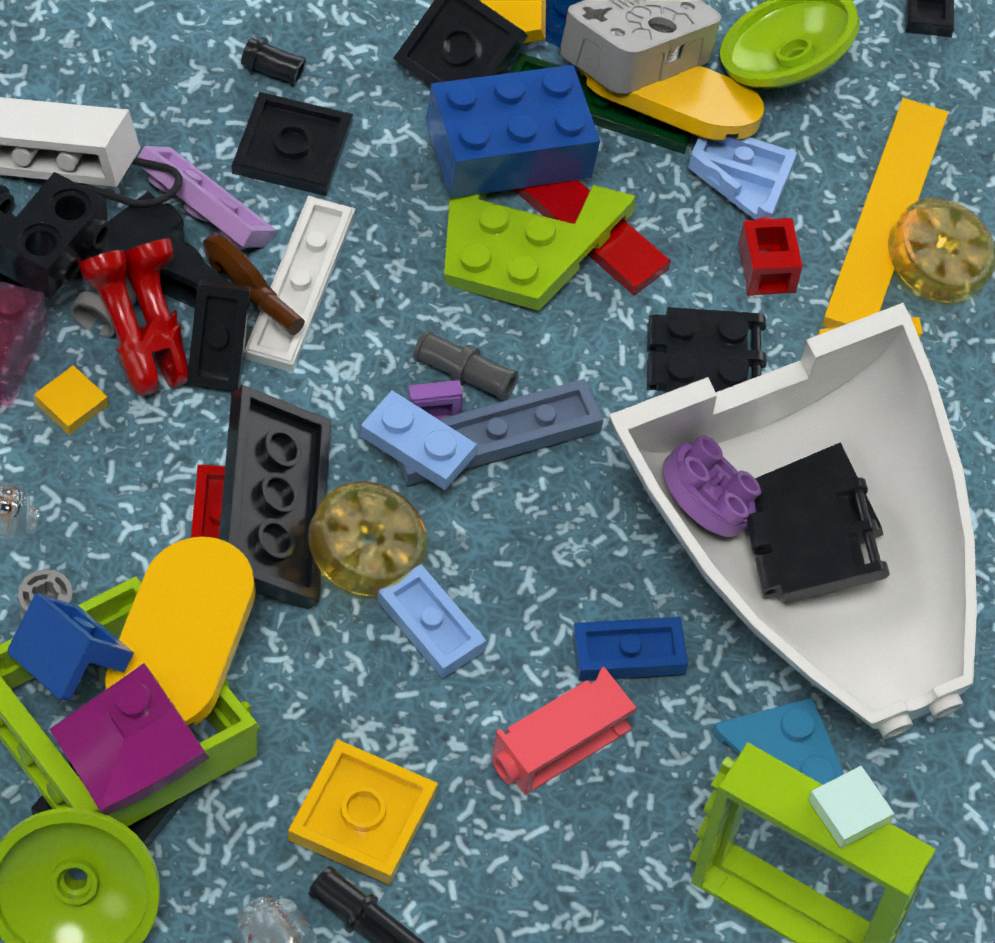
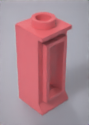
(562, 733)

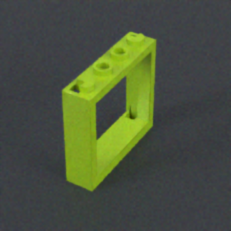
(54, 776)
(775, 898)

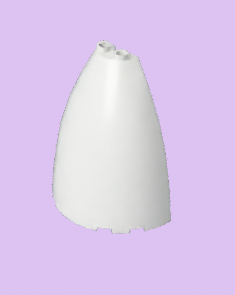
(873, 647)

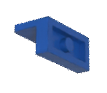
(59, 643)

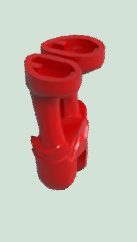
(161, 331)

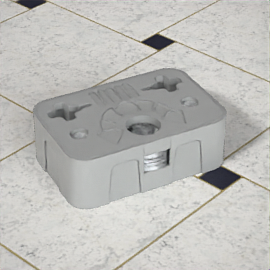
(638, 40)

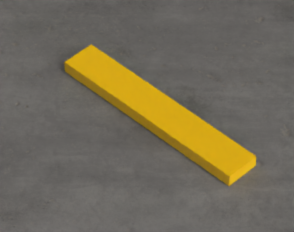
(894, 188)

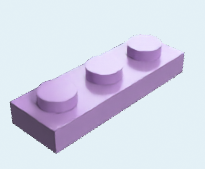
(209, 200)

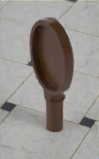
(228, 259)

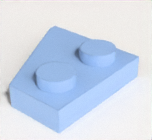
(744, 171)

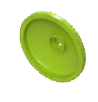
(788, 41)
(49, 906)

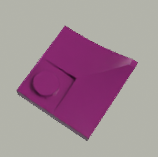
(128, 742)

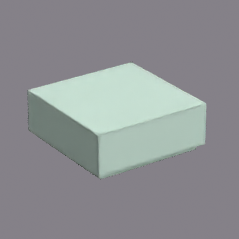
(851, 806)

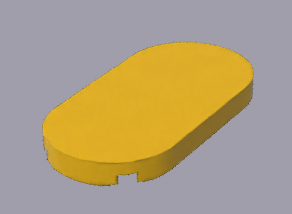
(695, 102)
(189, 621)

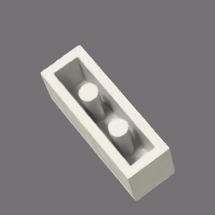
(68, 139)

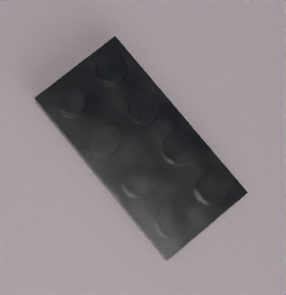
(273, 489)

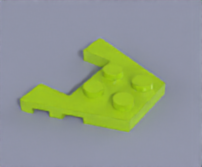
(521, 253)

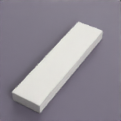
(301, 280)

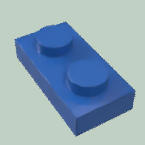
(630, 648)

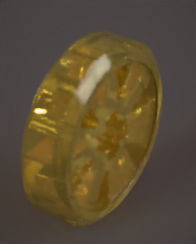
(942, 274)
(363, 510)

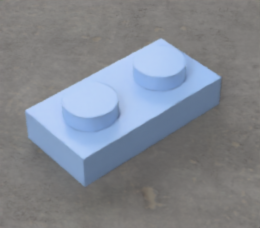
(418, 440)
(432, 621)

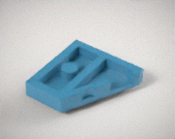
(788, 733)

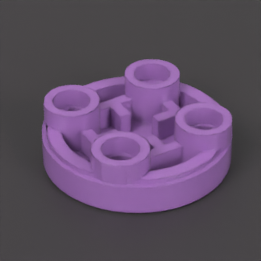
(710, 487)

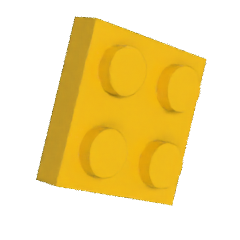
(363, 812)

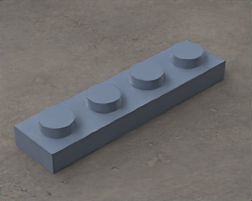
(524, 424)

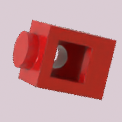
(770, 256)

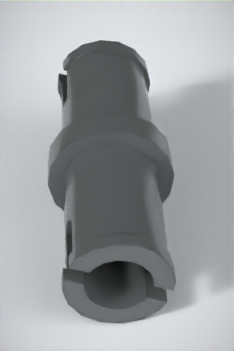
(465, 365)

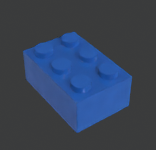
(512, 131)

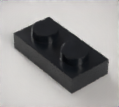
(219, 335)

